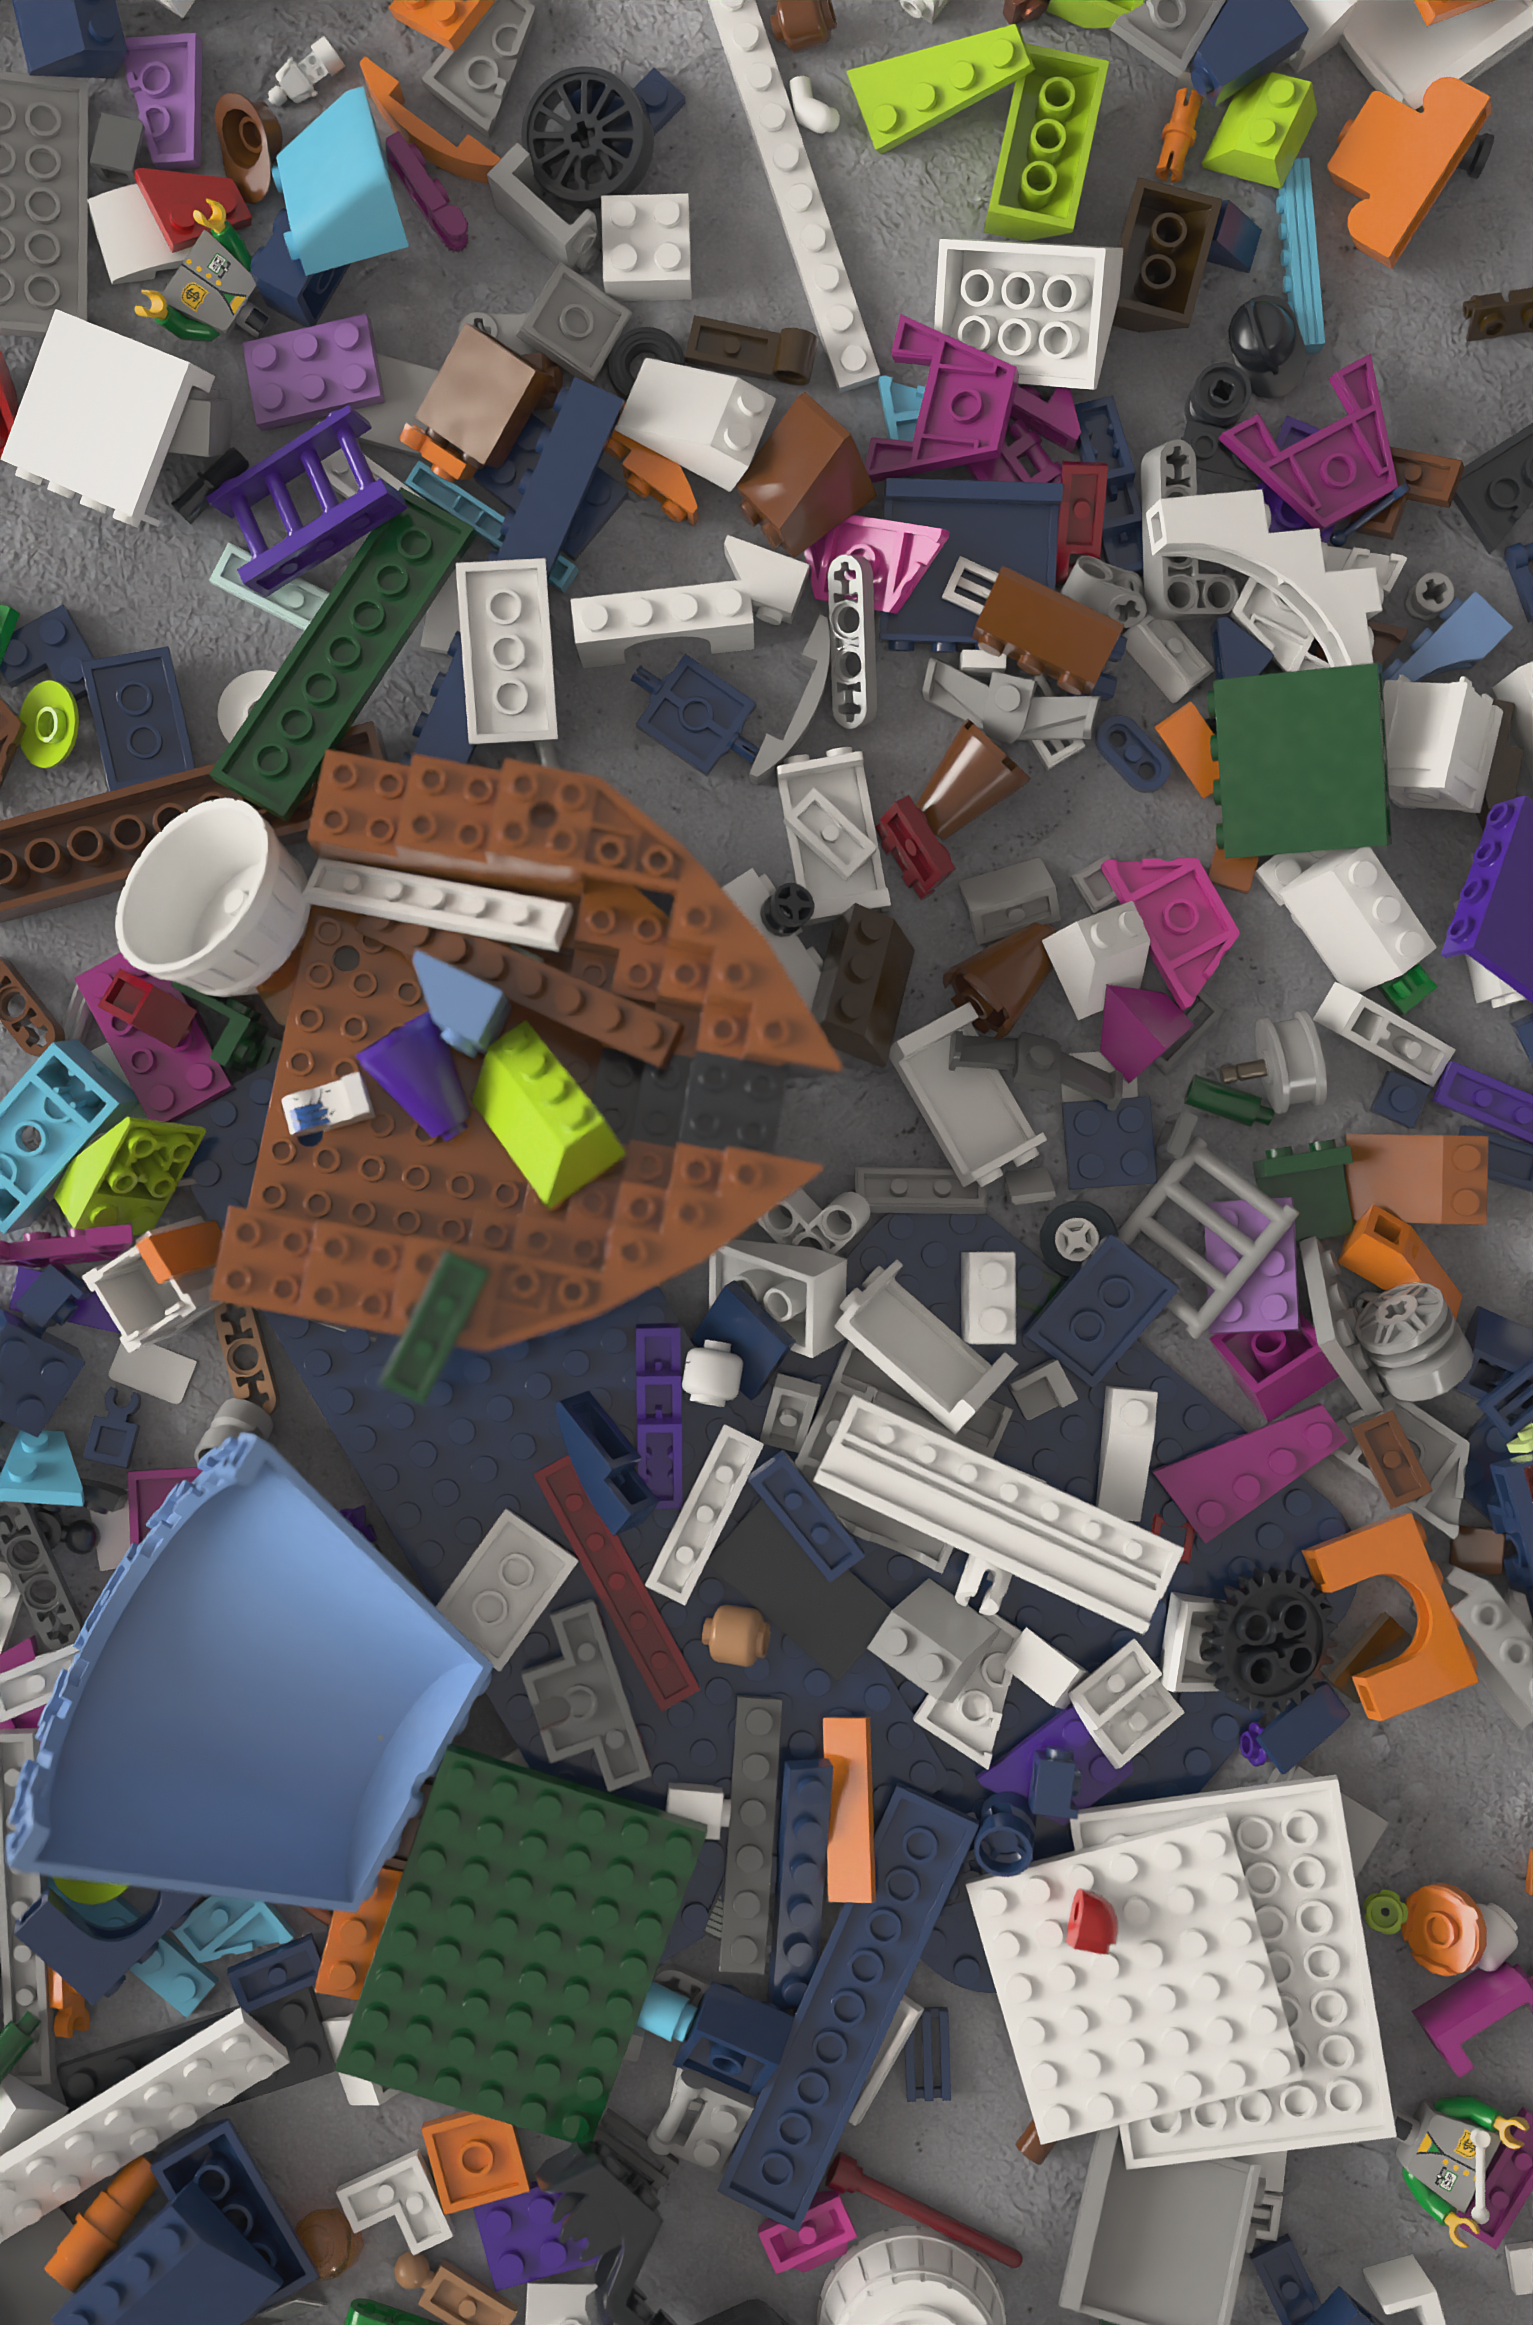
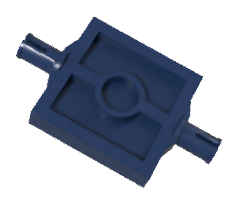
(695, 714)

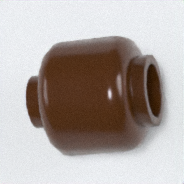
(803, 23)

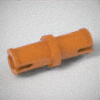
(1178, 135)

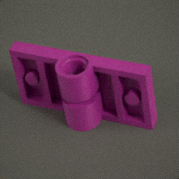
(164, 1079)

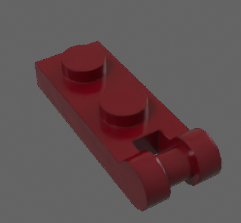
(1080, 513)

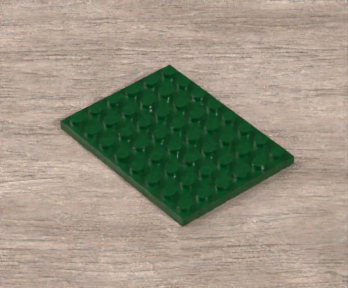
(520, 1945)

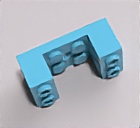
(69, 1102)

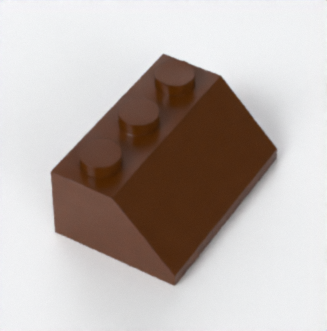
(1046, 632)

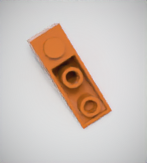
(1394, 1255)

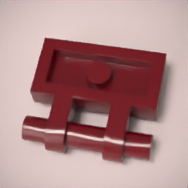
(914, 847)

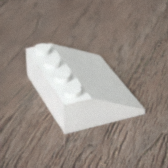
(1031, 305)

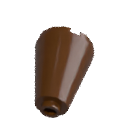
(968, 782)
(1002, 978)

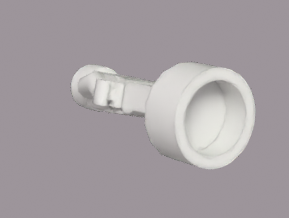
(298, 79)

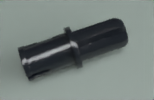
(193, 500)

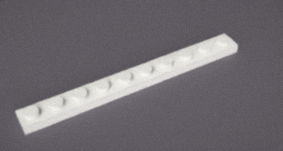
(795, 193)

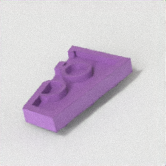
(168, 92)

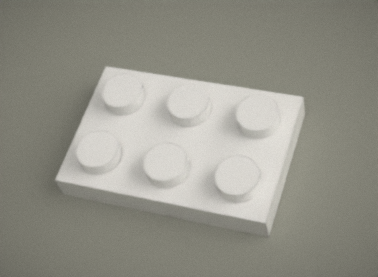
(506, 1587)

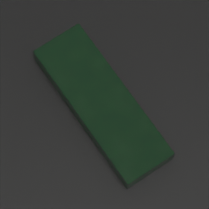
(435, 1326)

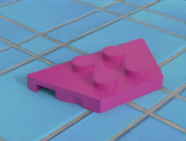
(894, 549)
(1182, 918)

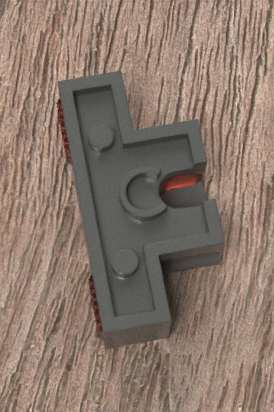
(583, 1700)

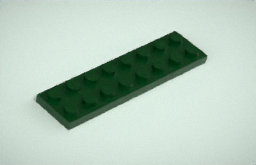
(342, 656)

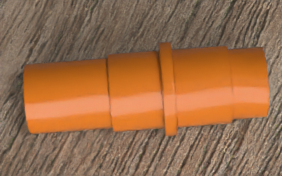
(102, 2225)

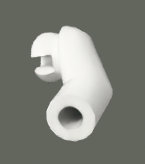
(809, 111)

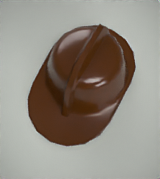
(249, 143)

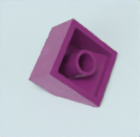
(1276, 1367)

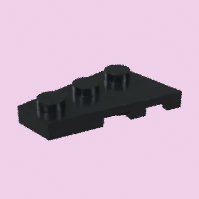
(1497, 488)

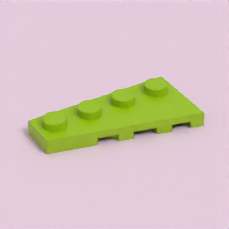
(932, 84)

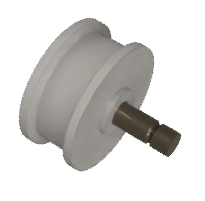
(1287, 1062)

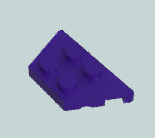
(1066, 1729)

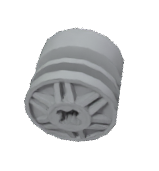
(1414, 1342)

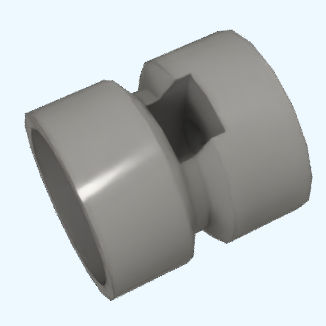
(233, 1418)

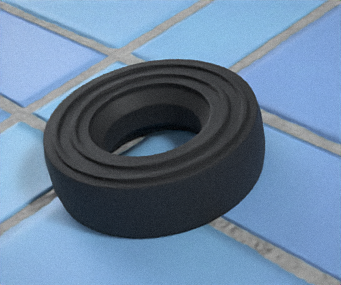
(631, 345)

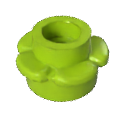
(1376, 1920)

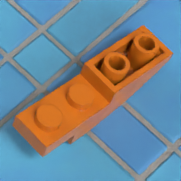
(654, 476)

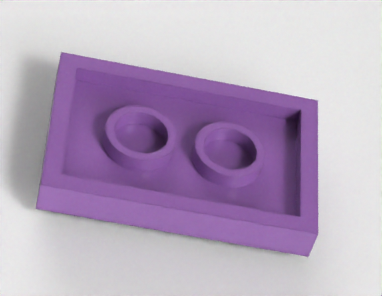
(313, 372)
(1271, 1293)

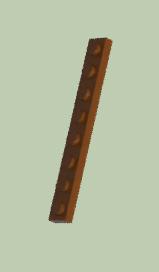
(538, 987)

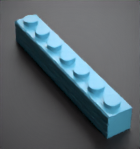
(1301, 254)
(472, 511)

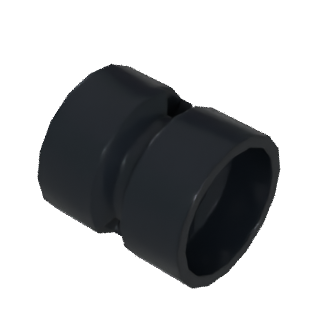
(1219, 396)

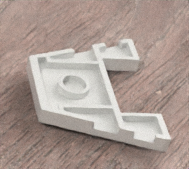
(1283, 630)

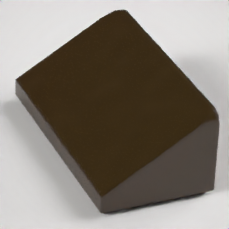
(1378, 1645)

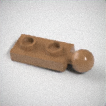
(453, 2293)

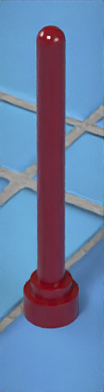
(848, 2176)

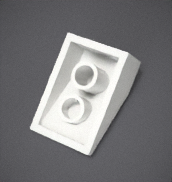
(696, 419)
(791, 1283)

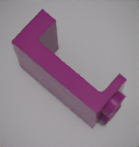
(1472, 2007)

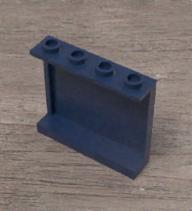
(988, 525)

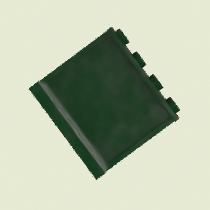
(1301, 761)

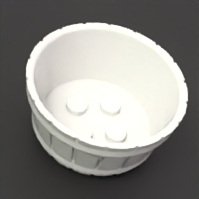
(213, 901)
(911, 2280)

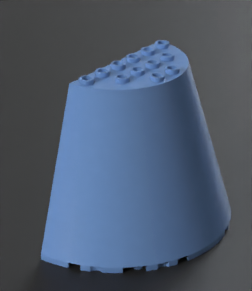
(240, 1702)

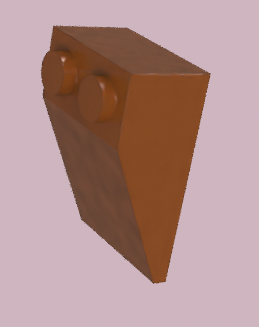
(1419, 1177)

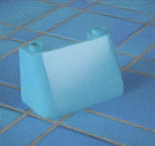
(339, 189)

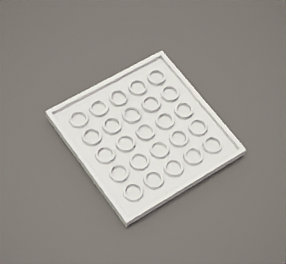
(1173, 2010)

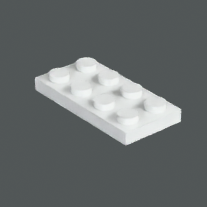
(507, 651)

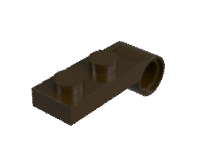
(752, 351)

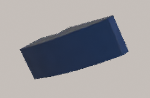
(604, 1463)

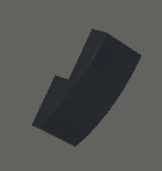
(98, 1498)

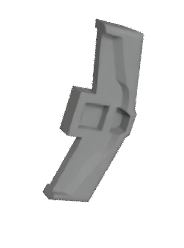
(1008, 705)

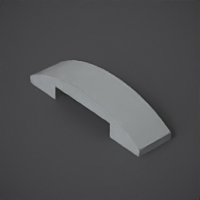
(773, 750)

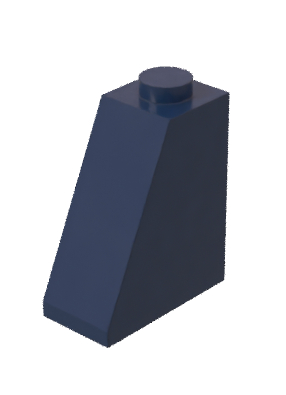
(1244, 45)

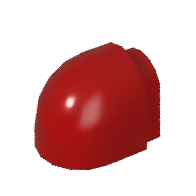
(1092, 1923)

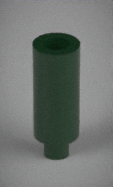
(1227, 1102)
(15, 2041)

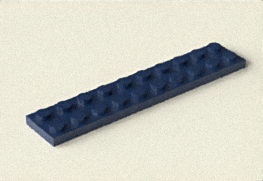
(848, 2009)

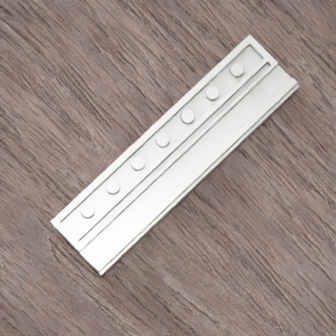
(998, 1514)

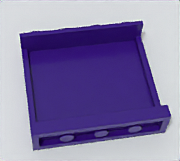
(1497, 900)

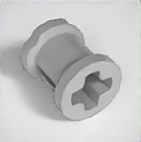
(1434, 584)

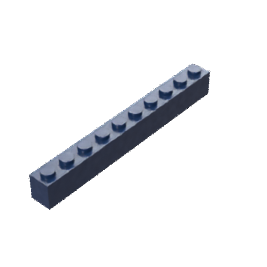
(534, 531)

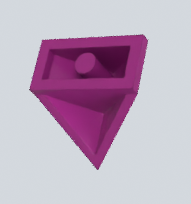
(1138, 1028)

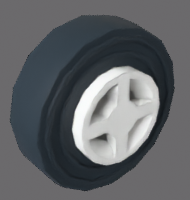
(1059, 1241)

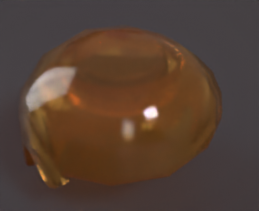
(330, 2242)

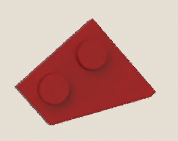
(178, 194)

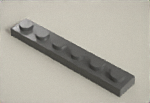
(750, 1834)

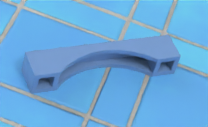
(1459, 643)

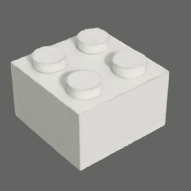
(646, 247)

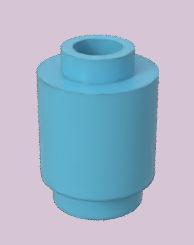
(666, 2013)

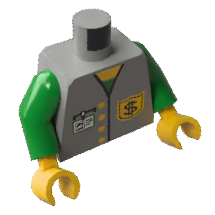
(210, 287)
(1442, 2158)

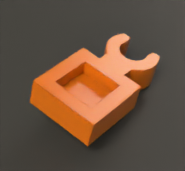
(444, 458)
(70, 2005)

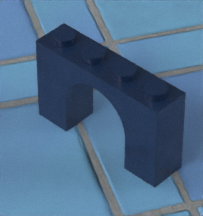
(94, 1955)

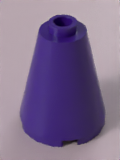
(420, 1075)

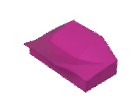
(819, 2240)

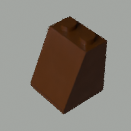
(804, 479)

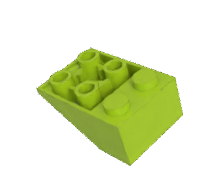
(127, 1175)

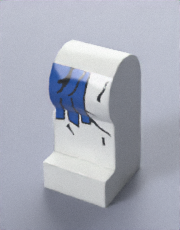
(329, 1106)

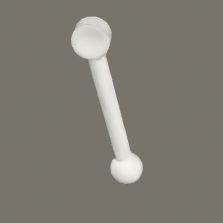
(1481, 2140)

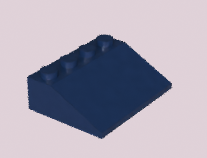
(176, 2271)

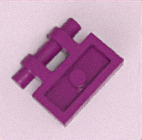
(1009, 469)

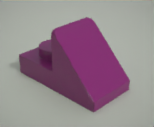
(1051, 420)

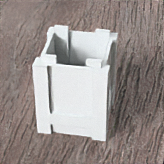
(1439, 743)
(141, 1305)

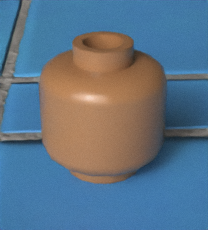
(736, 1635)

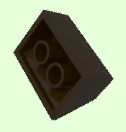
(1163, 255)
(863, 984)

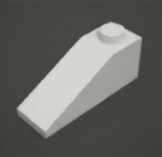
(1384, 1034)
(1126, 1450)

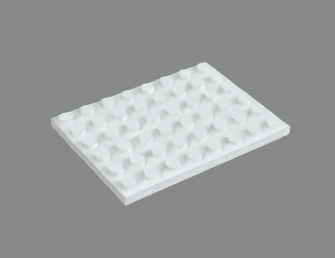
(1310, 1921)

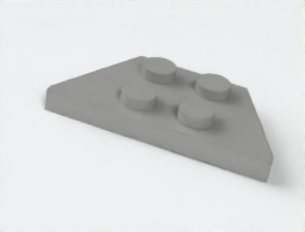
(1438, 1451)

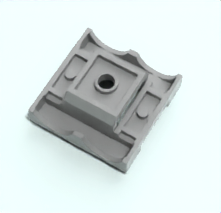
(863, 1378)

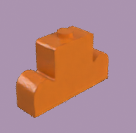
(1403, 161)

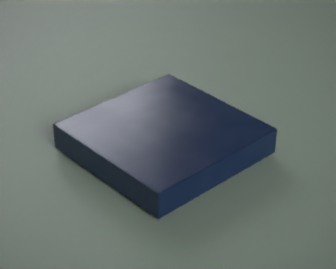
(752, 1334)

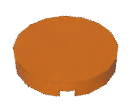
(1444, 1929)

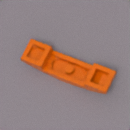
(468, 160)

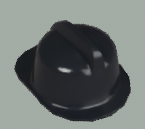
(1268, 346)

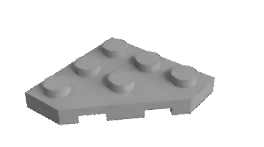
(1336, 1326)

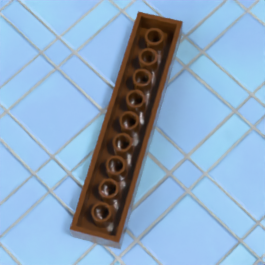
(95, 841)

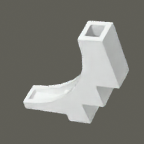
(1292, 564)

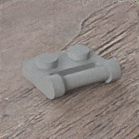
(714, 2128)

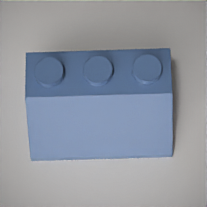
(462, 1006)

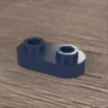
(1136, 751)

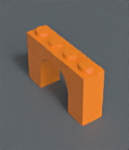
(1437, 1657)

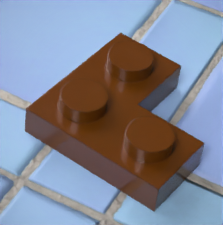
(1430, 480)

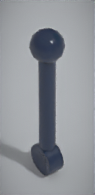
(1339, 537)

